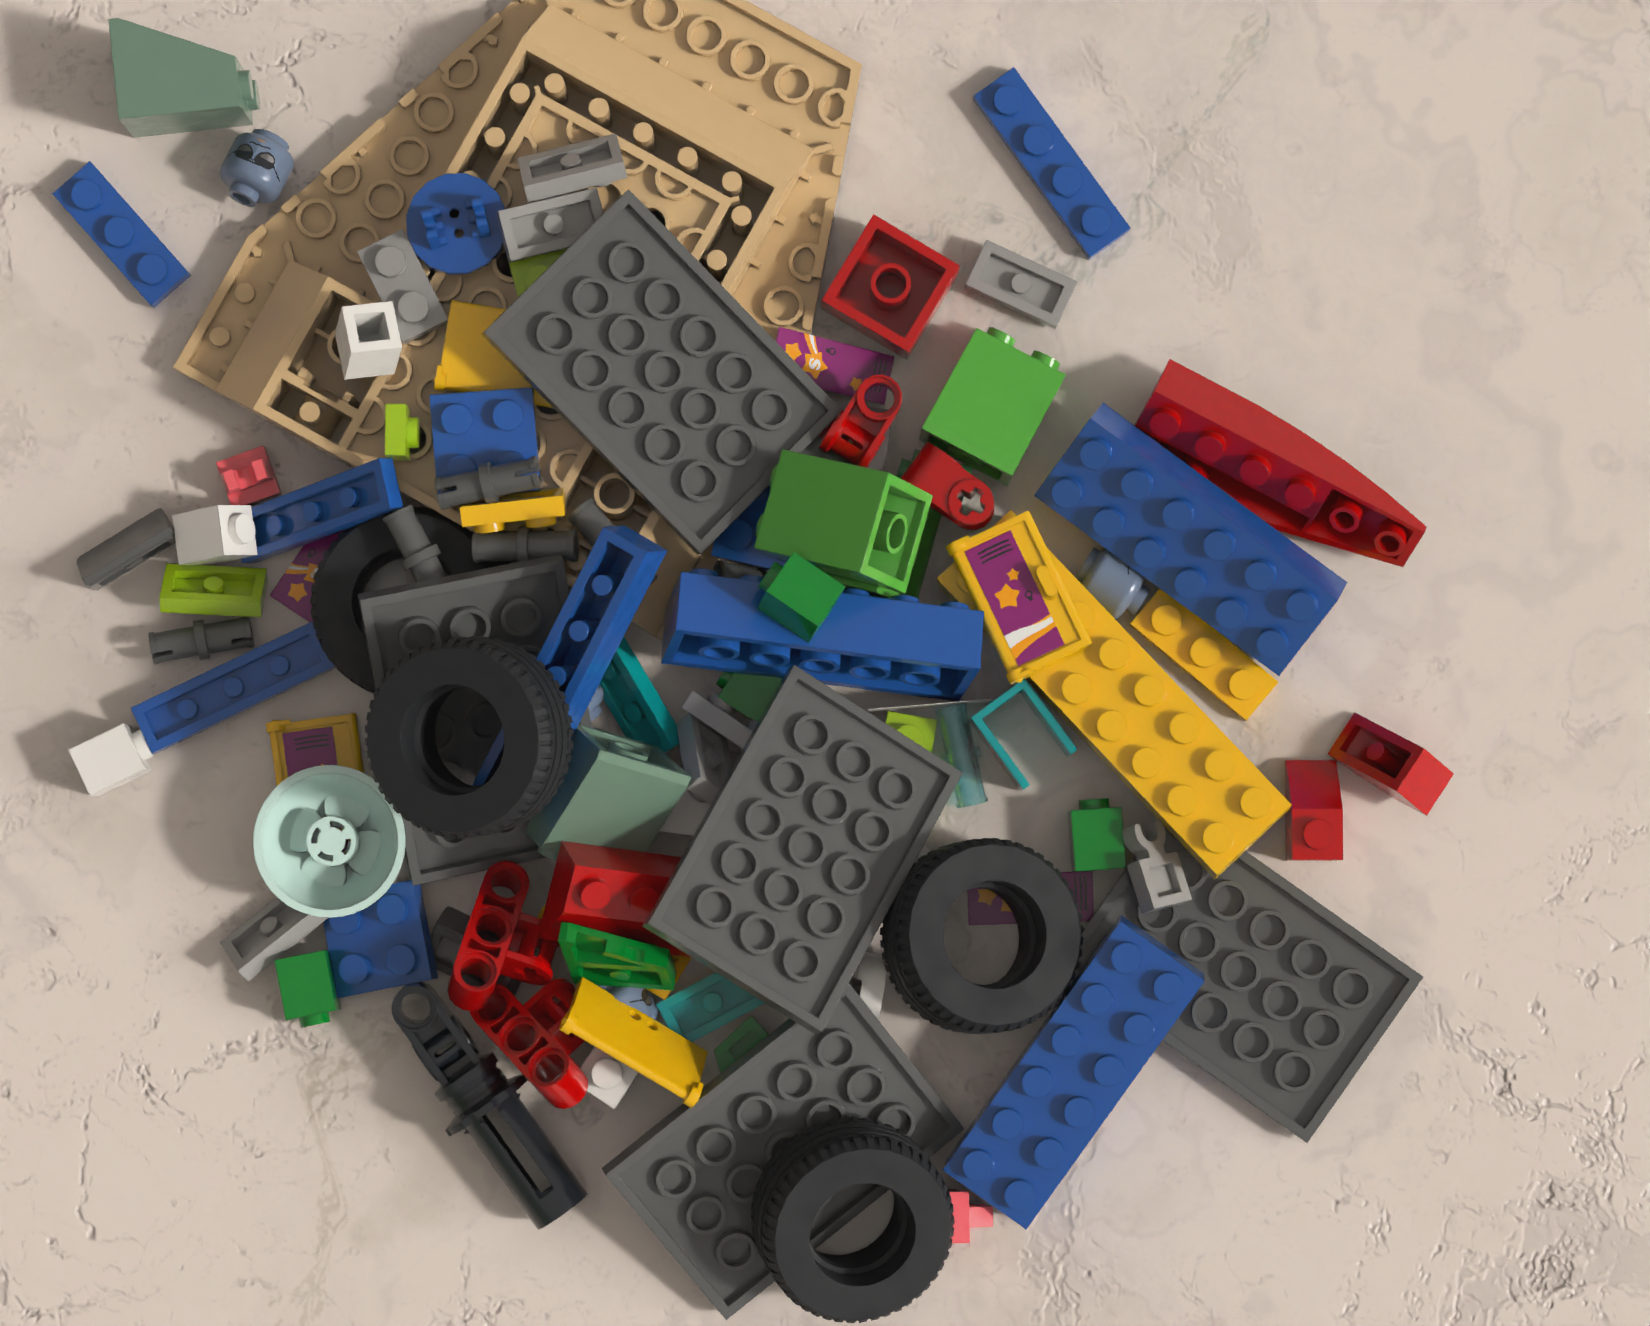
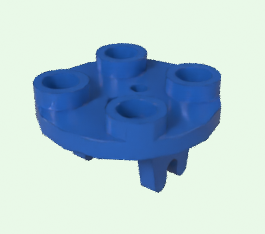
(433, 230)

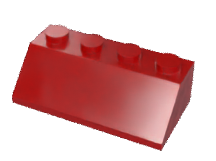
(607, 891)

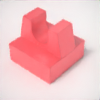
(249, 477)
(968, 1215)

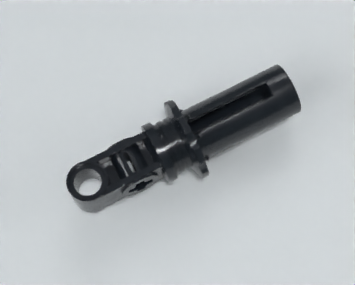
(473, 1088)

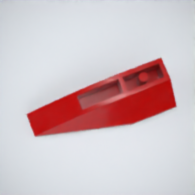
(1275, 468)

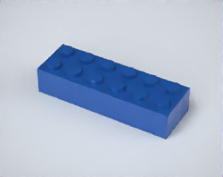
(1191, 539)
(860, 645)
(1073, 1072)

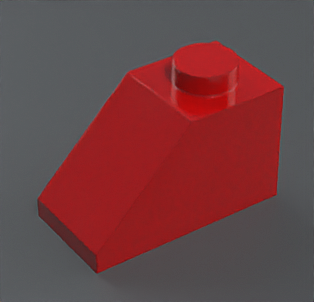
(1391, 763)
(1316, 811)

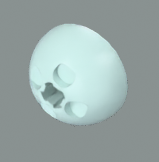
(296, 830)

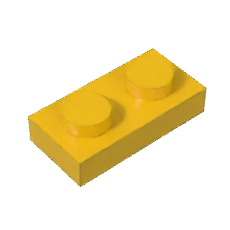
(535, 507)

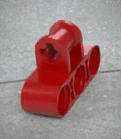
(512, 953)
(538, 1025)

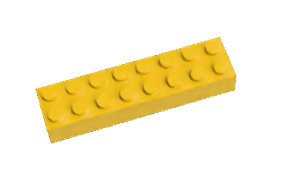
(1151, 734)

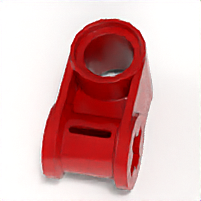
(862, 424)
(948, 483)

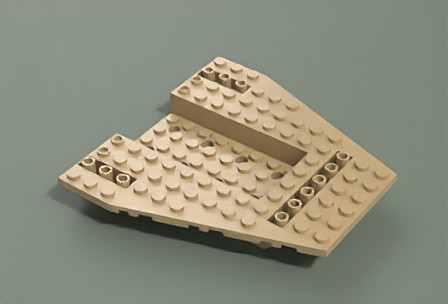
(722, 131)

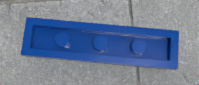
(1051, 163)
(325, 508)
(231, 688)

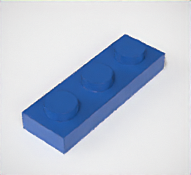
(121, 234)

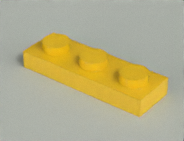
(1204, 654)

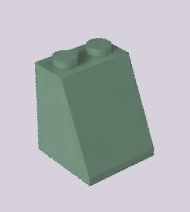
(176, 83)
(611, 795)

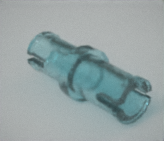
(961, 754)

